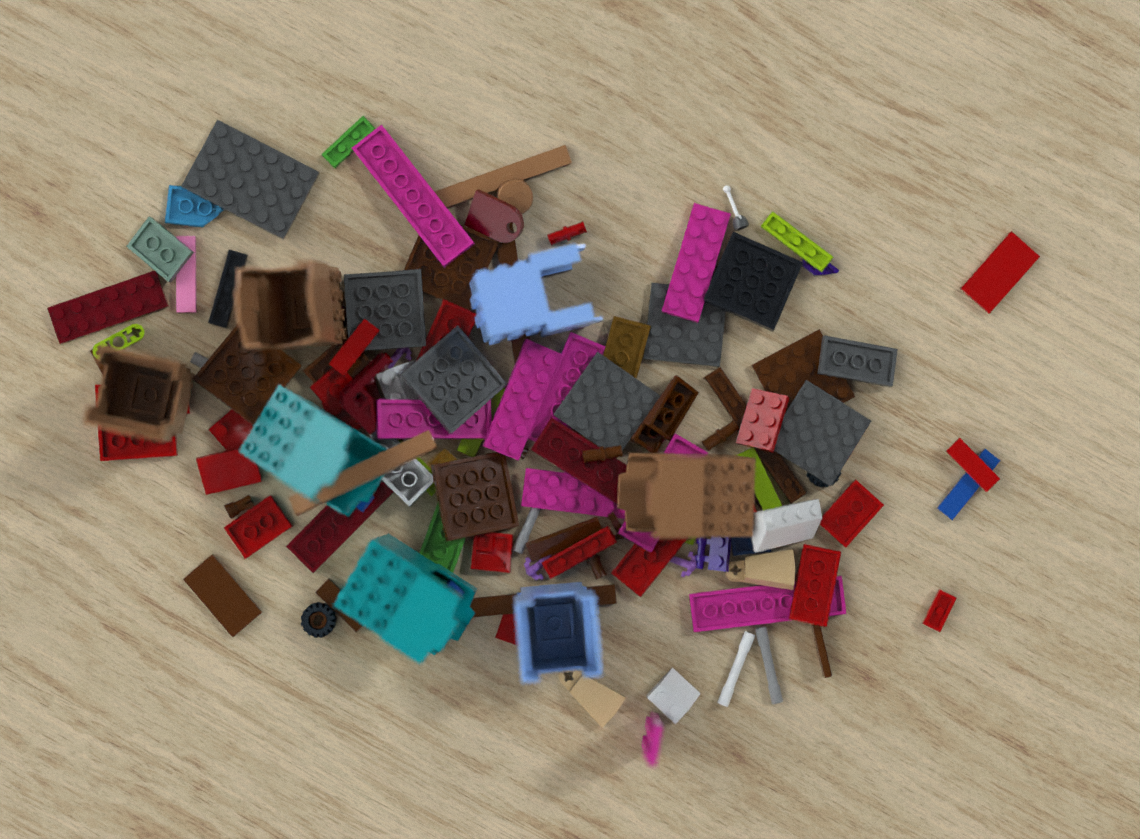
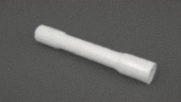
(728, 689)

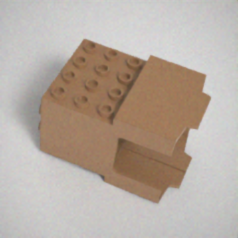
(290, 306)
(141, 395)
(688, 495)

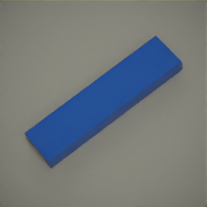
(964, 489)

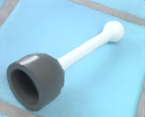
(740, 221)

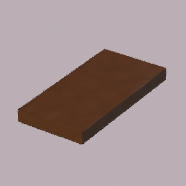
(222, 595)

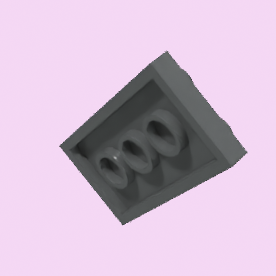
(857, 361)

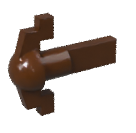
(616, 524)

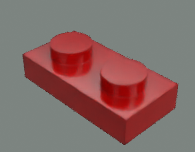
(939, 610)

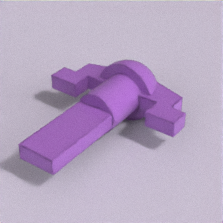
(398, 353)
(690, 565)
(531, 570)

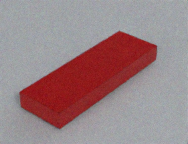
(354, 347)
(972, 464)

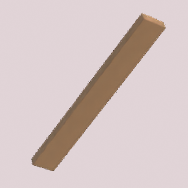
(492, 180)
(367, 471)

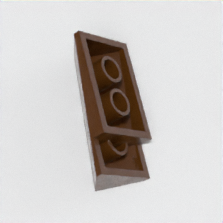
(665, 415)

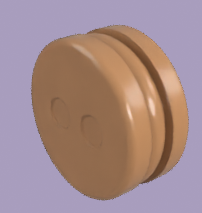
(516, 193)

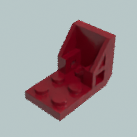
(363, 408)

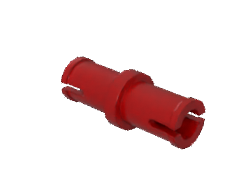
(567, 233)

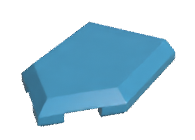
(188, 208)

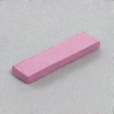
(186, 280)

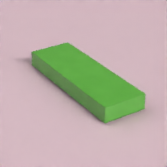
(342, 147)

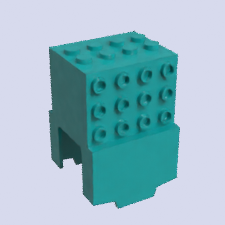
(309, 448)
(406, 599)

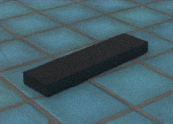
(225, 294)

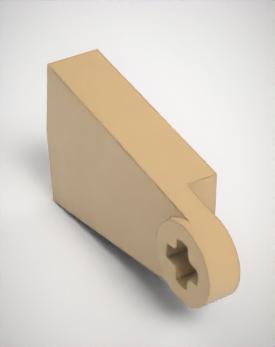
(766, 569)
(594, 696)

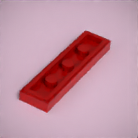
(579, 552)

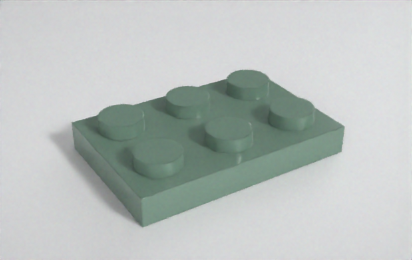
(160, 249)

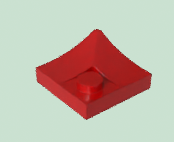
(231, 430)
(492, 552)

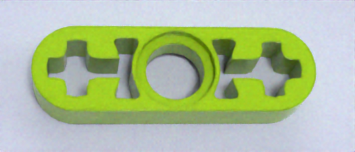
(133, 339)

